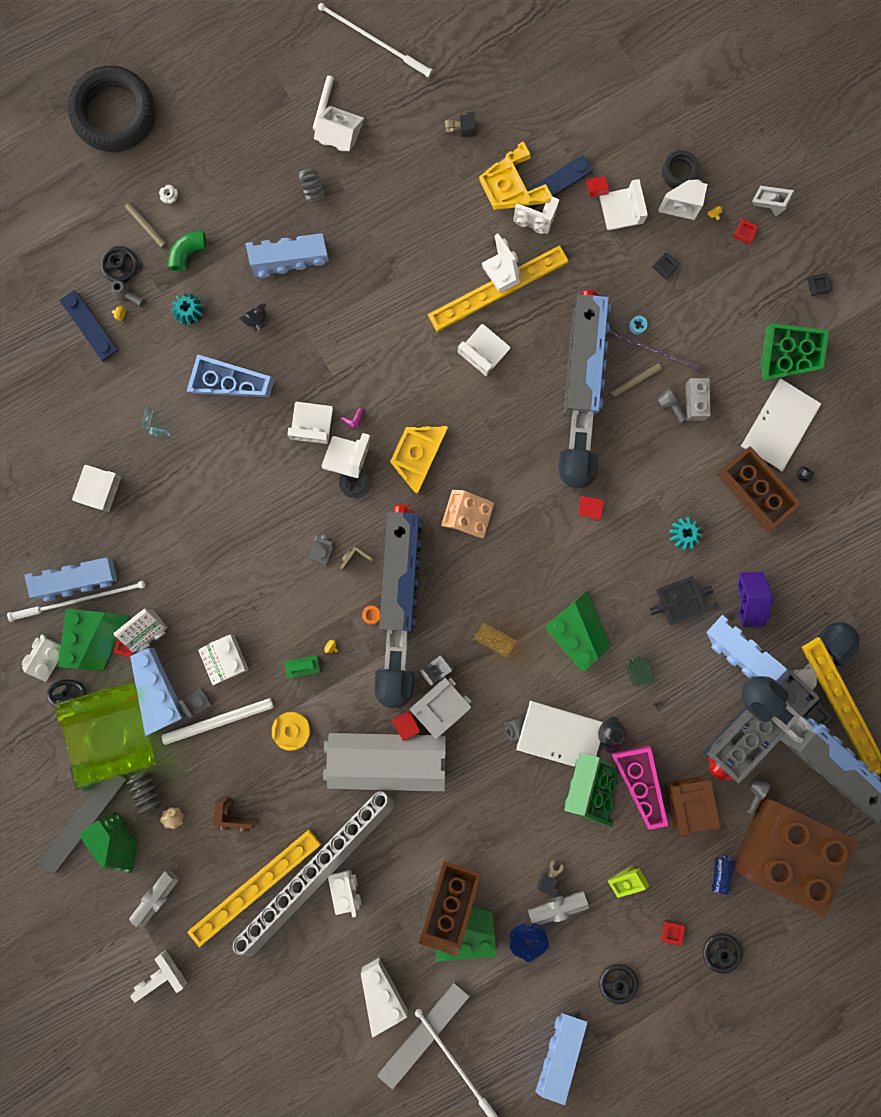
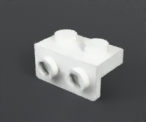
(42, 658)

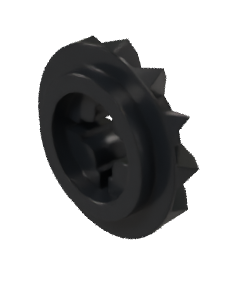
(357, 491)

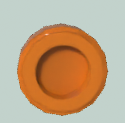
(371, 614)

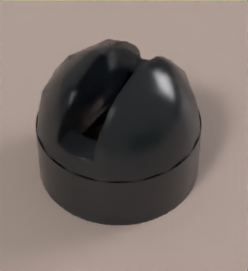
(805, 474)

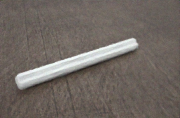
(217, 721)

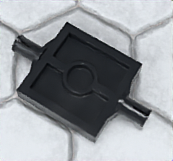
(681, 600)

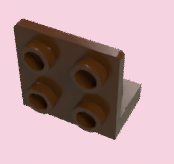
(223, 808)

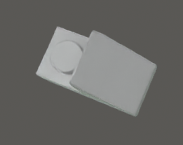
(773, 198)

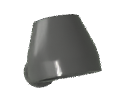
(125, 293)
(667, 400)
(759, 789)

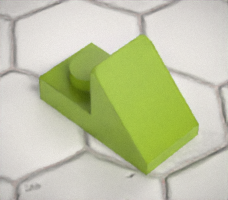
(628, 882)

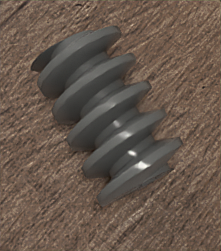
(143, 792)

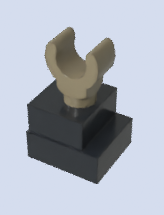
(466, 124)
(548, 882)

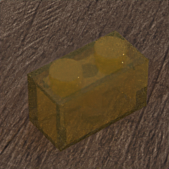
(494, 640)

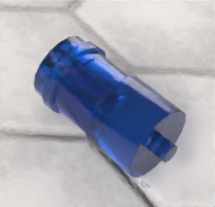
(723, 875)

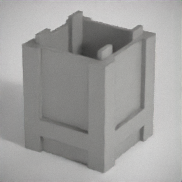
(441, 707)

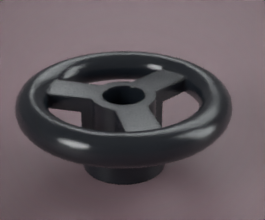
(114, 258)
(66, 694)
(727, 959)
(623, 990)

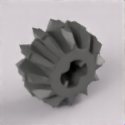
(311, 184)

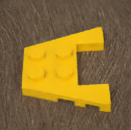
(505, 186)

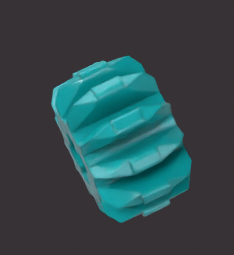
(181, 306)
(678, 535)

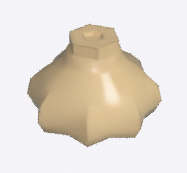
(172, 818)

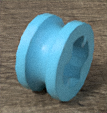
(632, 325)

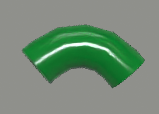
(184, 247)

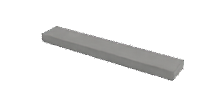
(421, 1036)

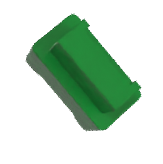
(303, 666)

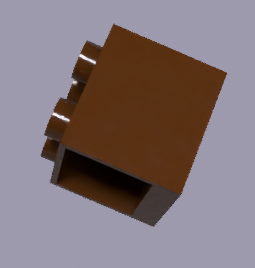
(794, 856)

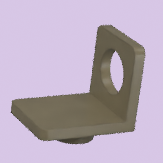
(349, 555)

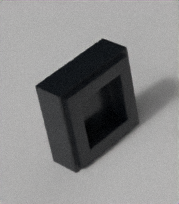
(666, 265)
(819, 284)

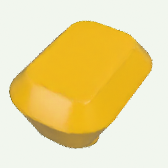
(715, 212)
(120, 313)
(330, 647)

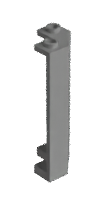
(385, 762)

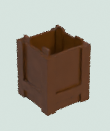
(692, 805)

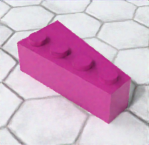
(641, 779)

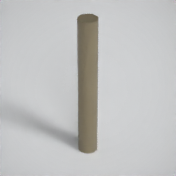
(148, 228)
(634, 381)

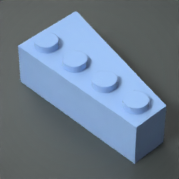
(287, 255)
(221, 378)
(71, 579)
(743, 652)
(155, 694)
(561, 1058)

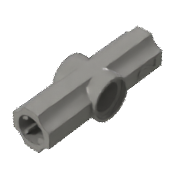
(154, 899)
(558, 908)

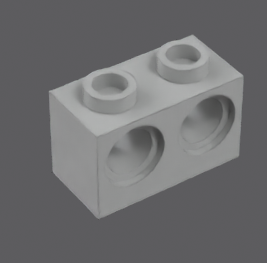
(697, 399)

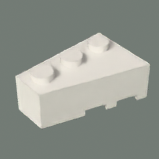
(382, 998)

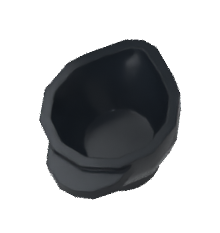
(255, 317)
(611, 734)

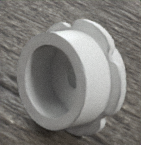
(168, 198)

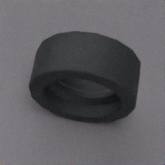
(680, 155)

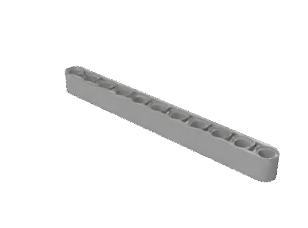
(305, 876)

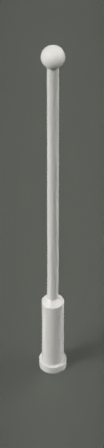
(407, 59)
(37, 610)
(482, 1101)

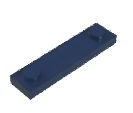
(565, 177)
(88, 325)

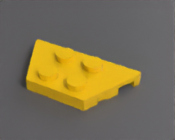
(416, 453)

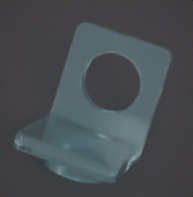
(146, 424)

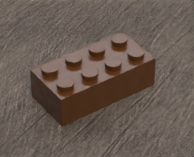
(758, 489)
(450, 908)

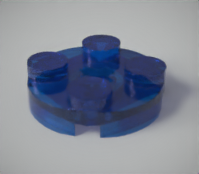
(530, 950)

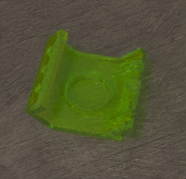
(105, 734)

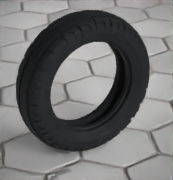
(93, 82)

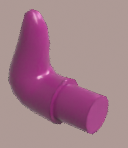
(357, 419)

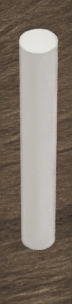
(324, 98)

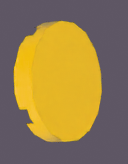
(291, 731)

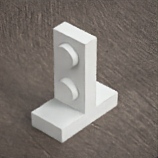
(169, 972)

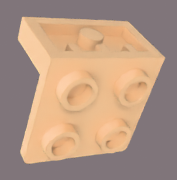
(467, 513)

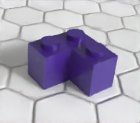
(754, 599)

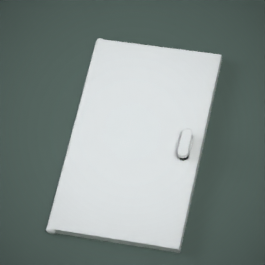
(781, 430)
(556, 732)

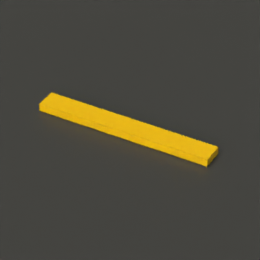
(489, 293)
(843, 704)
(254, 888)

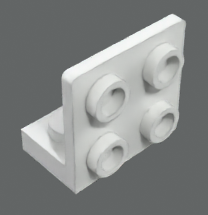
(624, 207)
(534, 219)
(502, 267)
(483, 349)
(311, 423)
(346, 455)
(96, 488)
(343, 892)

